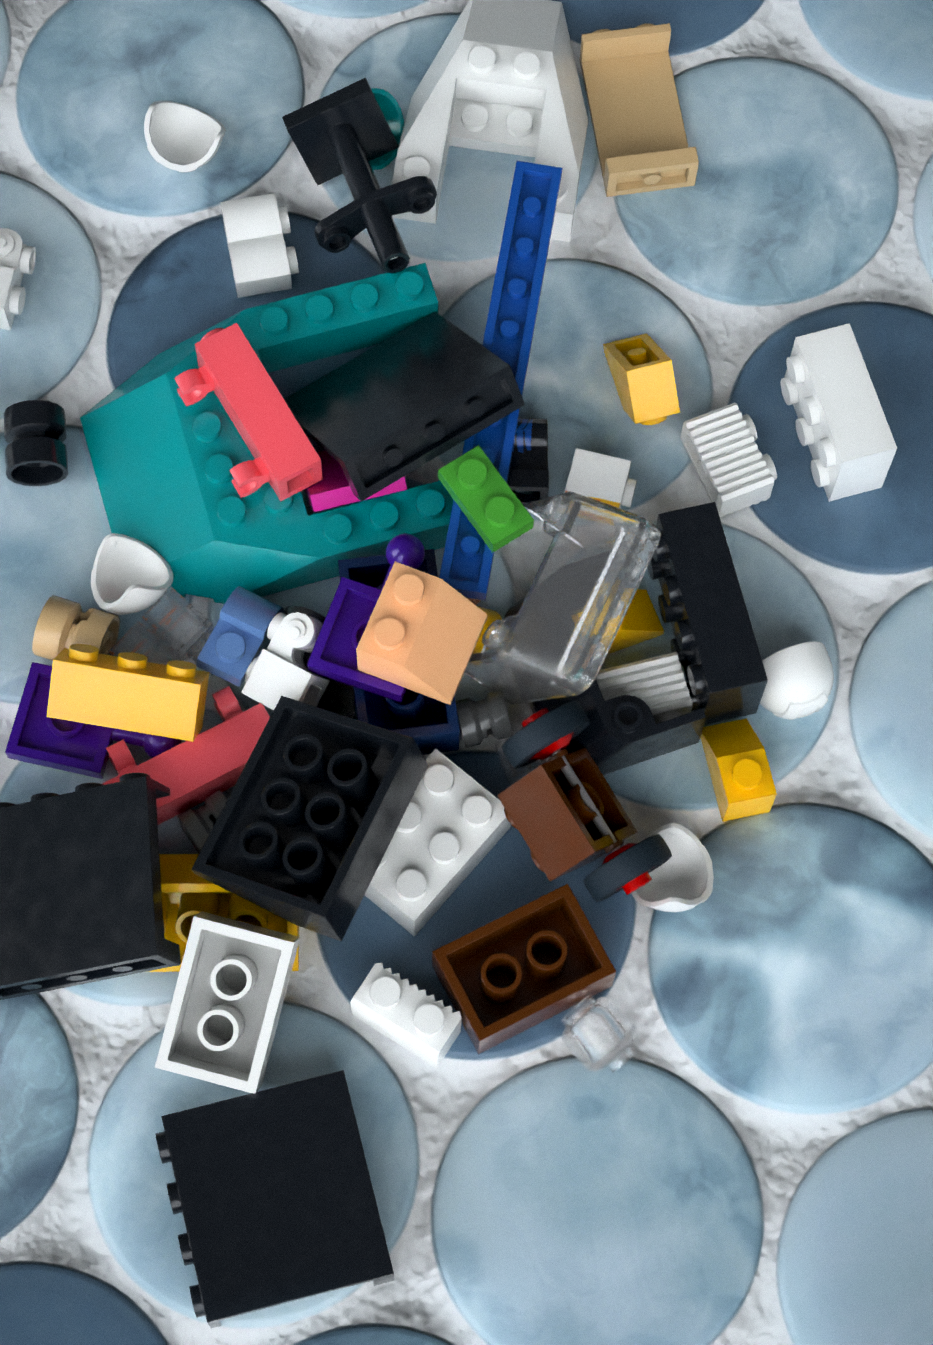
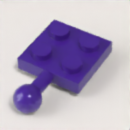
(347, 618)
(66, 743)

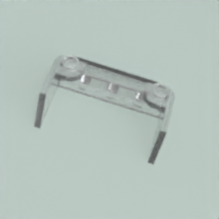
(572, 604)

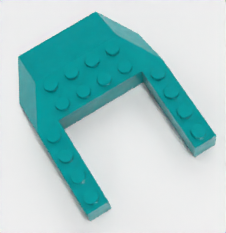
(170, 464)

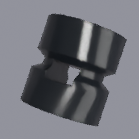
(36, 443)

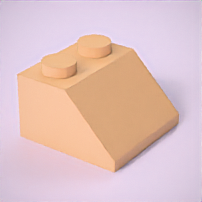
(420, 634)

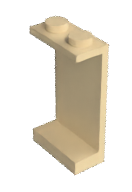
(636, 110)

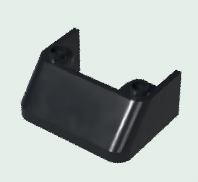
(623, 727)

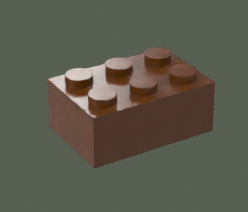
(523, 968)

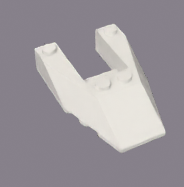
(502, 88)

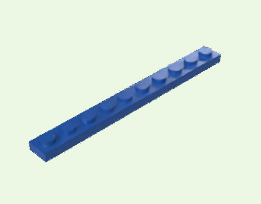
(509, 336)

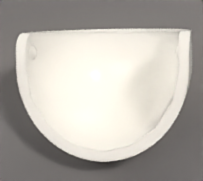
(181, 135)
(128, 575)
(797, 680)
(681, 880)

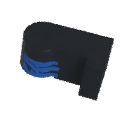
(530, 460)

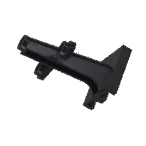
(340, 138)

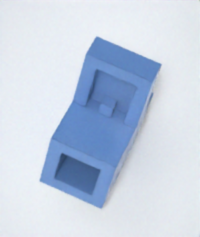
(238, 635)

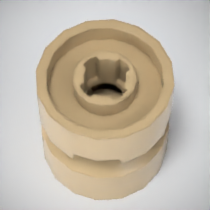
(65, 624)

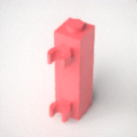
(257, 411)
(199, 766)

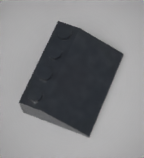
(312, 816)

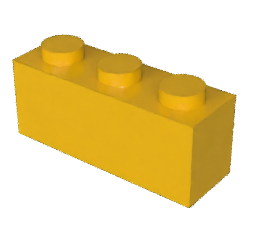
(128, 692)

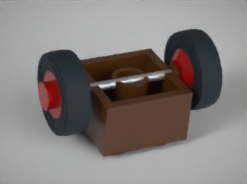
(570, 809)

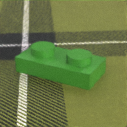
(485, 498)

